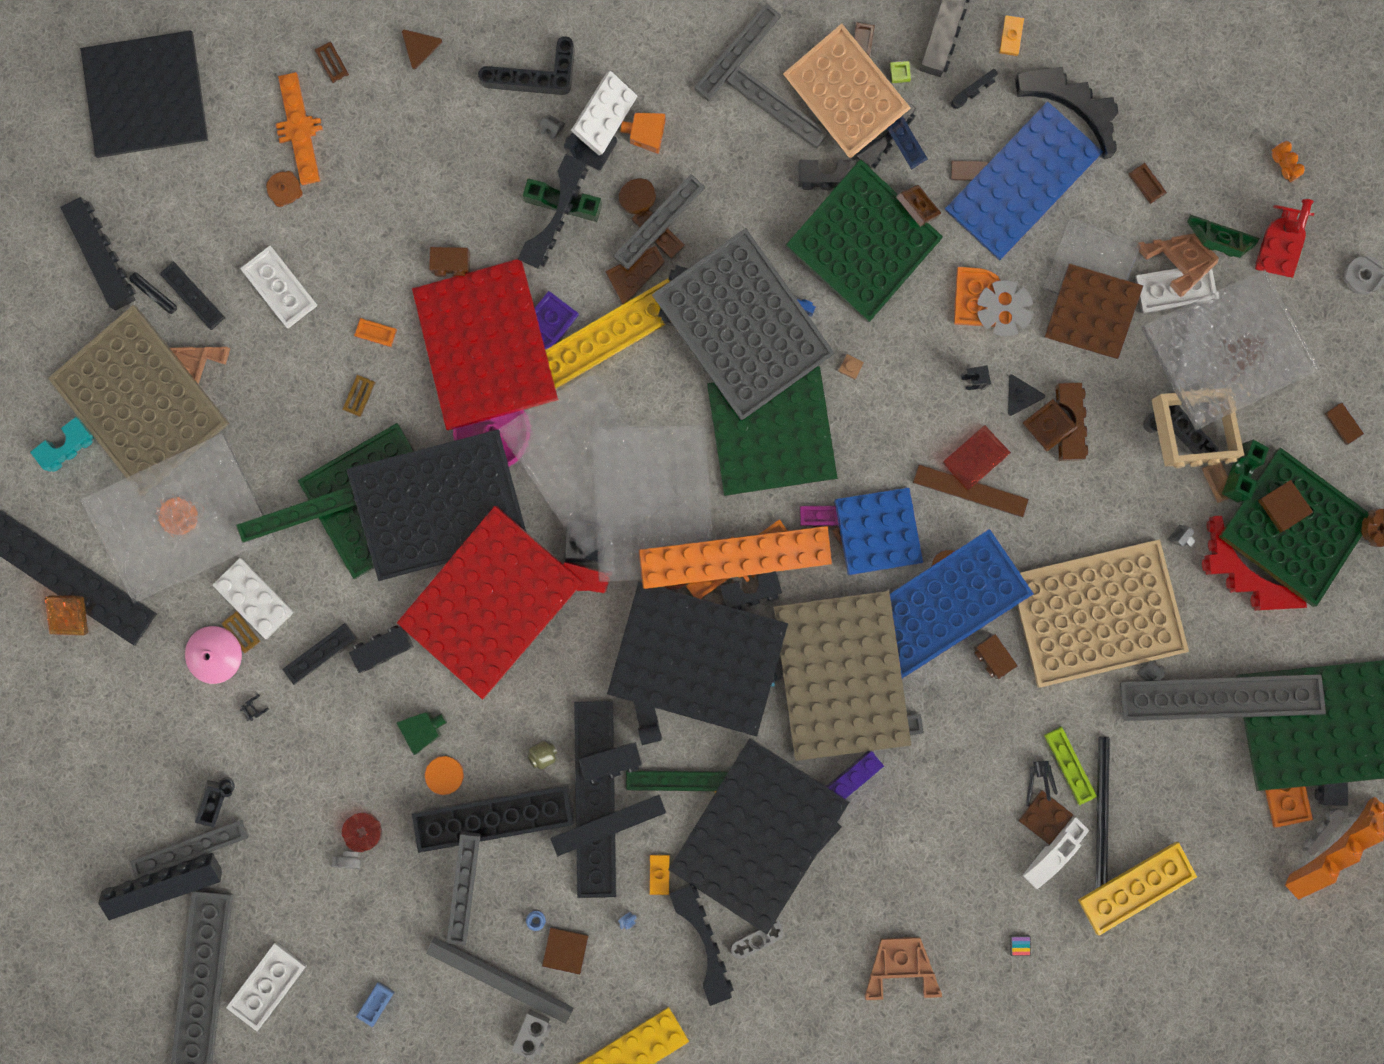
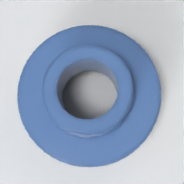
(627, 921)
(531, 925)

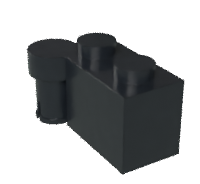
(212, 801)

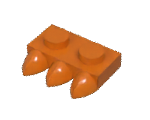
(1288, 161)

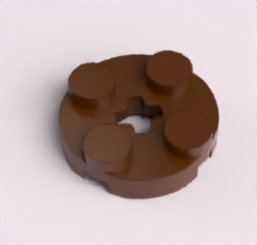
(1370, 528)

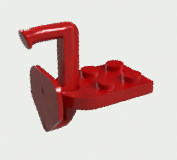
(1284, 241)

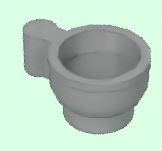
(348, 860)

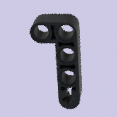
(1185, 433)

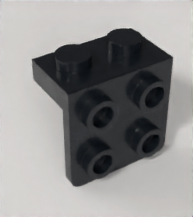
(578, 149)

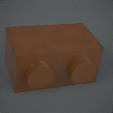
(449, 261)
(995, 657)

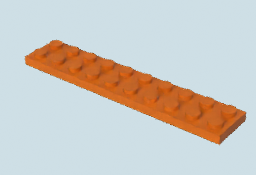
(734, 557)

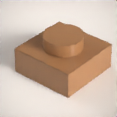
(851, 366)

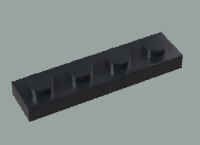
(192, 295)
(319, 653)

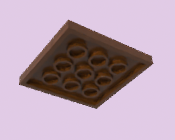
(1093, 311)

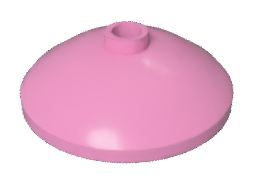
(223, 651)

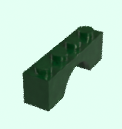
(545, 196)

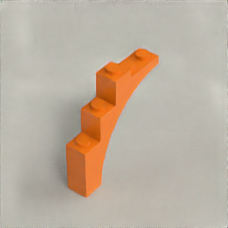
(1346, 851)

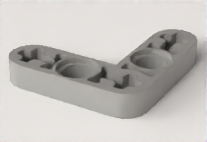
(767, 940)

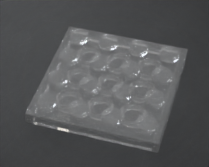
(1093, 250)

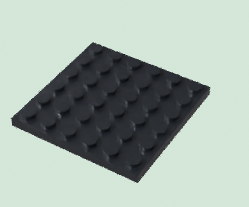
(144, 94)

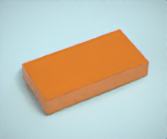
(375, 332)

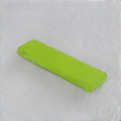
(1070, 766)

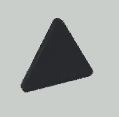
(1021, 395)

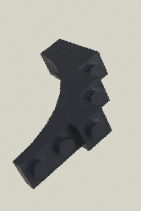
(1096, 113)

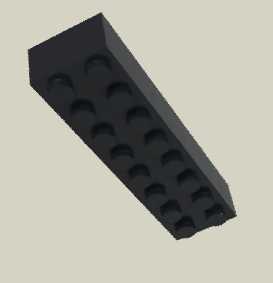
(493, 817)

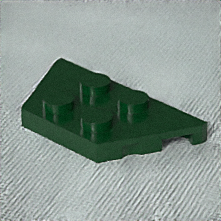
(1221, 237)

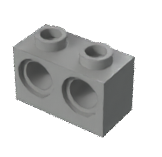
(528, 1033)

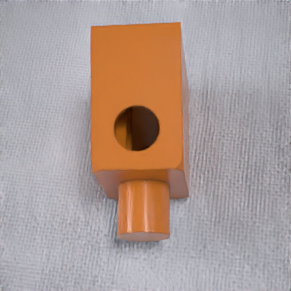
(646, 130)

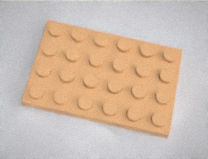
(846, 91)

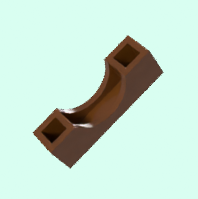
(1071, 397)

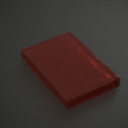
(976, 457)

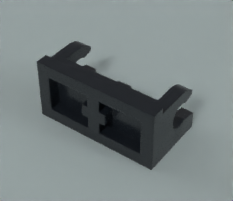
(979, 377)

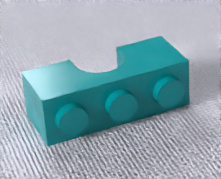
(76, 437)

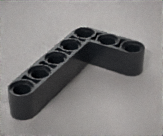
(534, 76)
(648, 724)

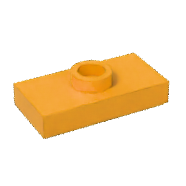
(1011, 35)
(659, 874)

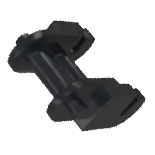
(250, 703)

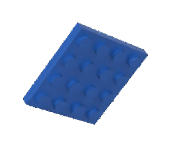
(878, 531)

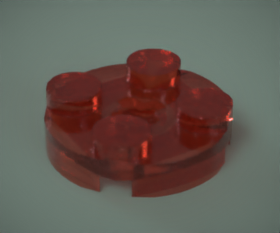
(366, 842)

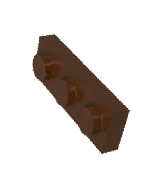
(667, 241)

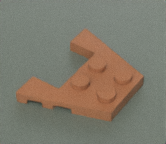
(1187, 255)
(195, 358)
(901, 959)

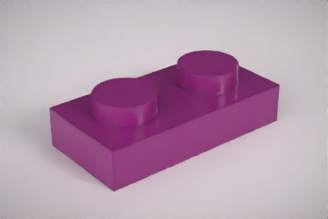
(818, 516)

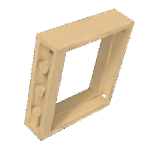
(1168, 443)

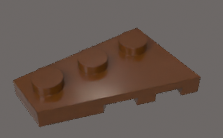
(630, 281)

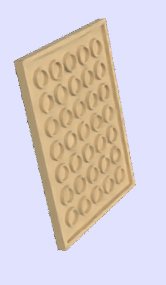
(1100, 614)

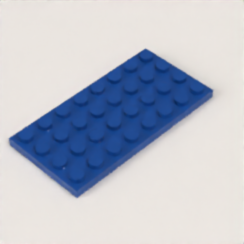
(1023, 180)
(954, 600)

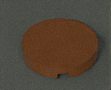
(637, 196)

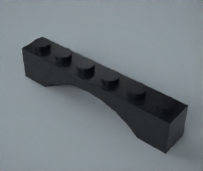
(570, 175)
(715, 983)

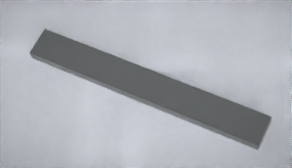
(500, 980)

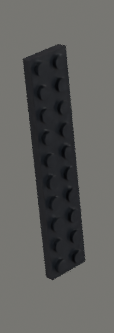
(72, 578)
(598, 859)

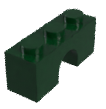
(1239, 482)

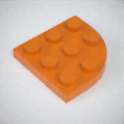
(969, 286)

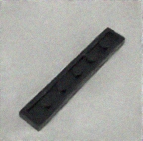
(608, 825)

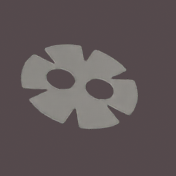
(991, 315)

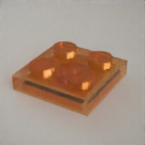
(66, 615)

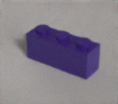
(856, 774)

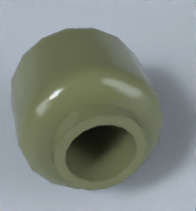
(542, 755)

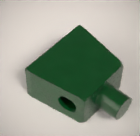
(421, 730)

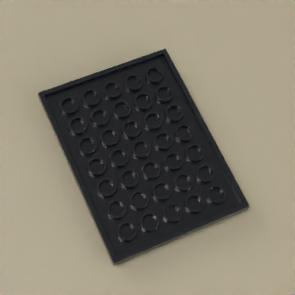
(431, 501)
(697, 659)
(758, 835)

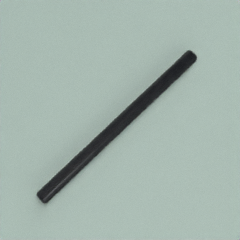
(1102, 811)

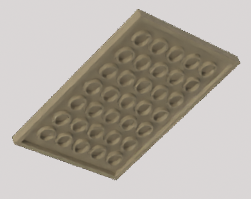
(137, 395)
(843, 676)

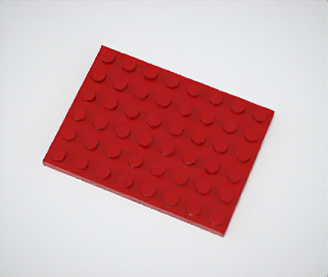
(484, 344)
(489, 602)

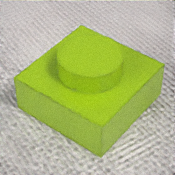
(900, 72)

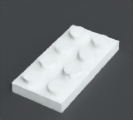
(604, 113)
(279, 287)
(1159, 296)
(253, 598)
(266, 986)

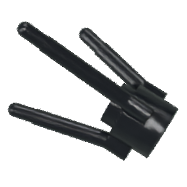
(1043, 770)

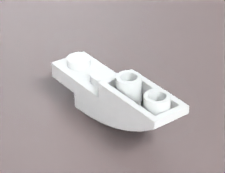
(1056, 855)

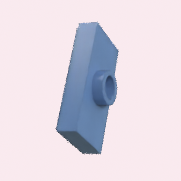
(375, 1004)

